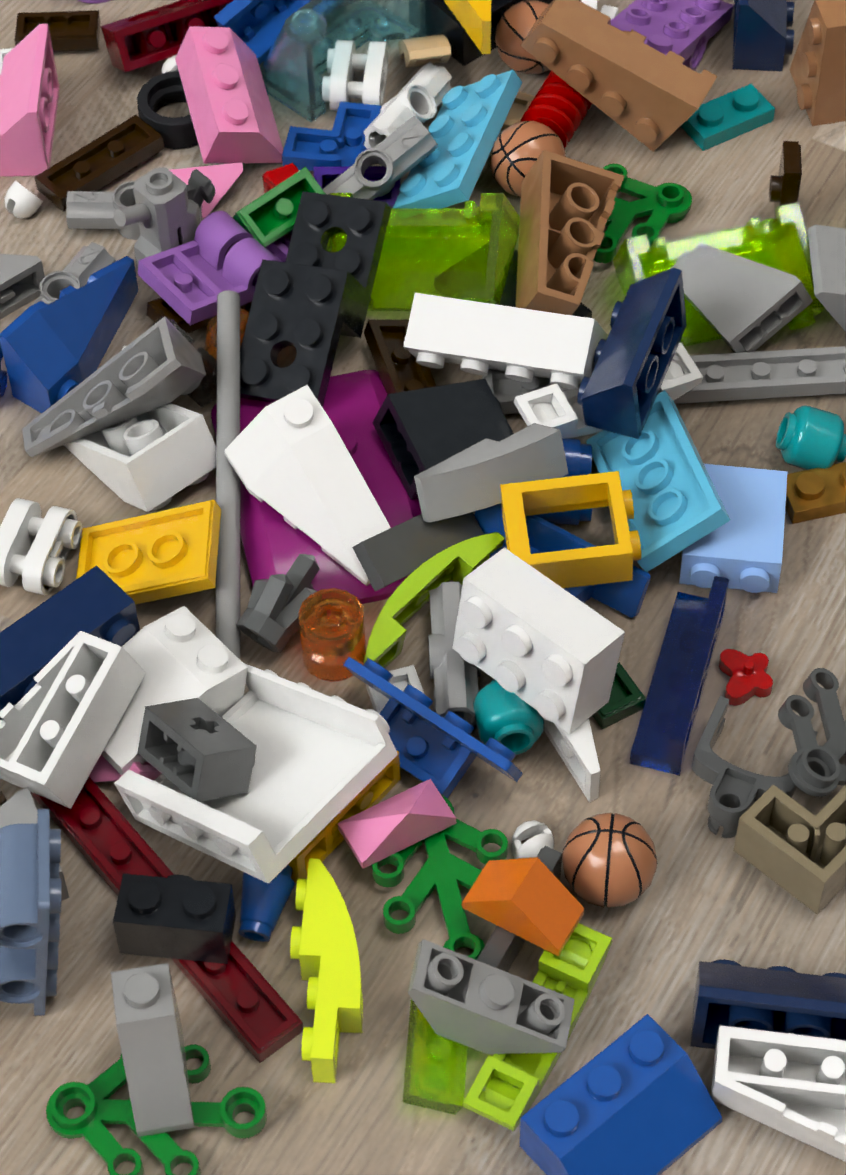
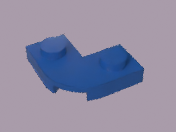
(331, 147)

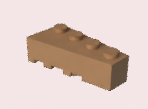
(617, 71)
(561, 230)

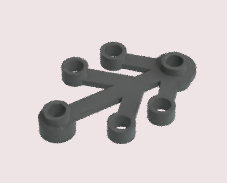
(816, 767)

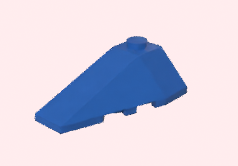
(64, 341)

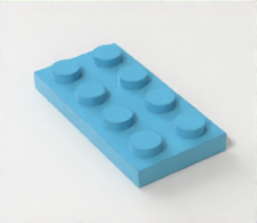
(465, 136)
(667, 482)

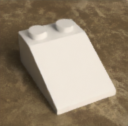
(150, 455)
(180, 664)

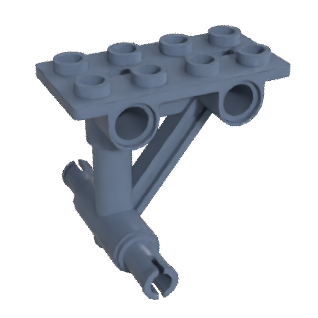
(29, 912)

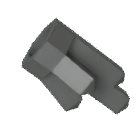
(276, 602)

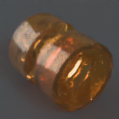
(331, 632)

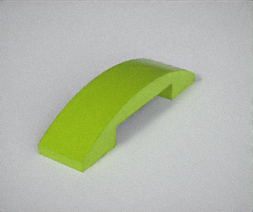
(413, 593)
(513, 1081)

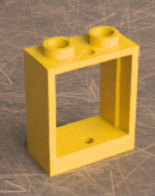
(571, 493)

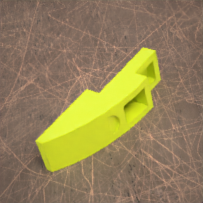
(332, 967)

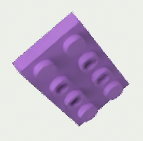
(676, 25)
(215, 261)

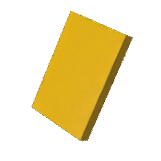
(156, 552)

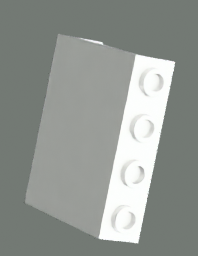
(307, 768)

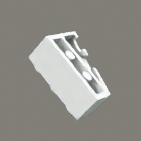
(67, 718)
(785, 1083)

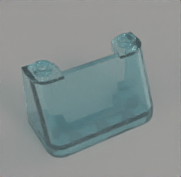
(302, 45)

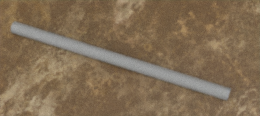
(226, 477)

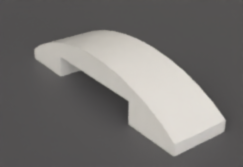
(561, 411)

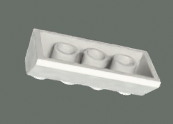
(502, 339)

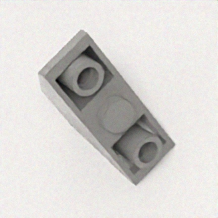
(487, 1005)

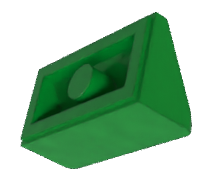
(276, 210)

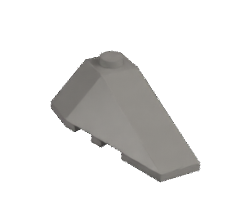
(133, 382)

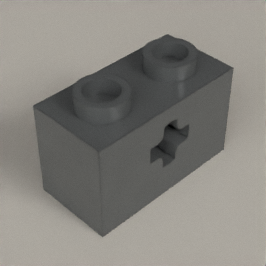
(196, 749)

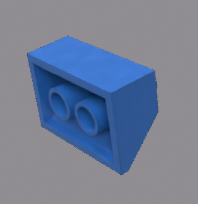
(623, 1110)

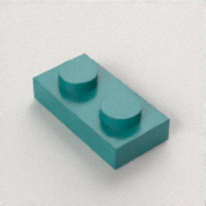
(729, 117)

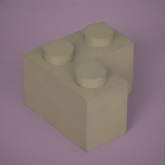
(795, 846)

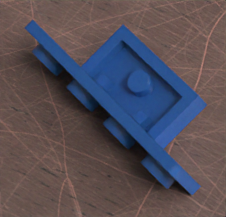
(258, 21)
(547, 537)
(425, 740)

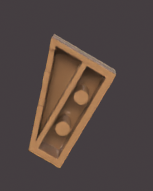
(821, 63)

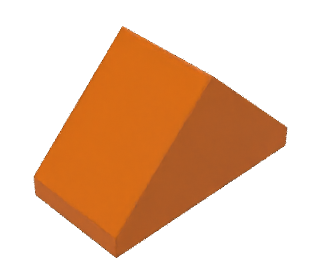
(525, 901)

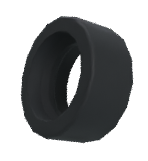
(157, 93)

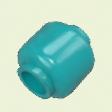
(811, 438)
(506, 718)

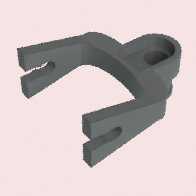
(731, 784)

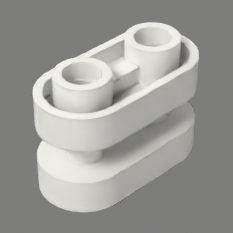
(341, 66)
(36, 545)

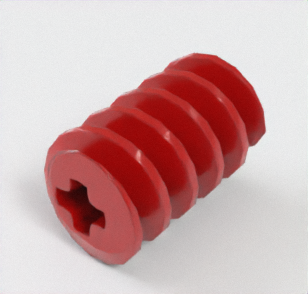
(558, 107)

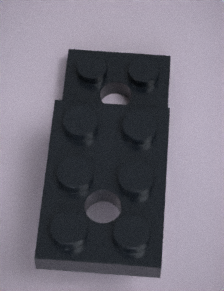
(312, 296)

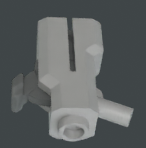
(165, 210)

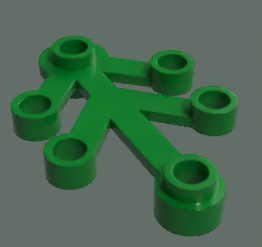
(663, 203)
(444, 873)
(114, 1111)

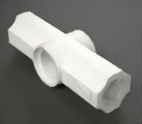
(417, 98)

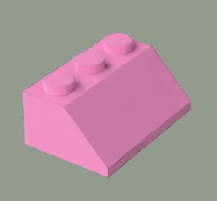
(227, 98)
(28, 105)

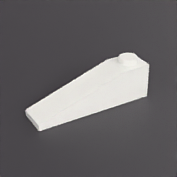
(308, 476)

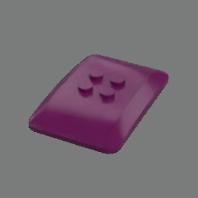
(273, 544)

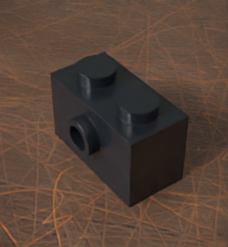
(175, 918)

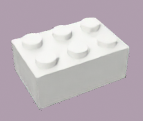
(537, 640)

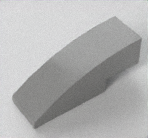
(474, 475)

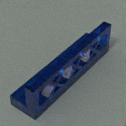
(679, 680)

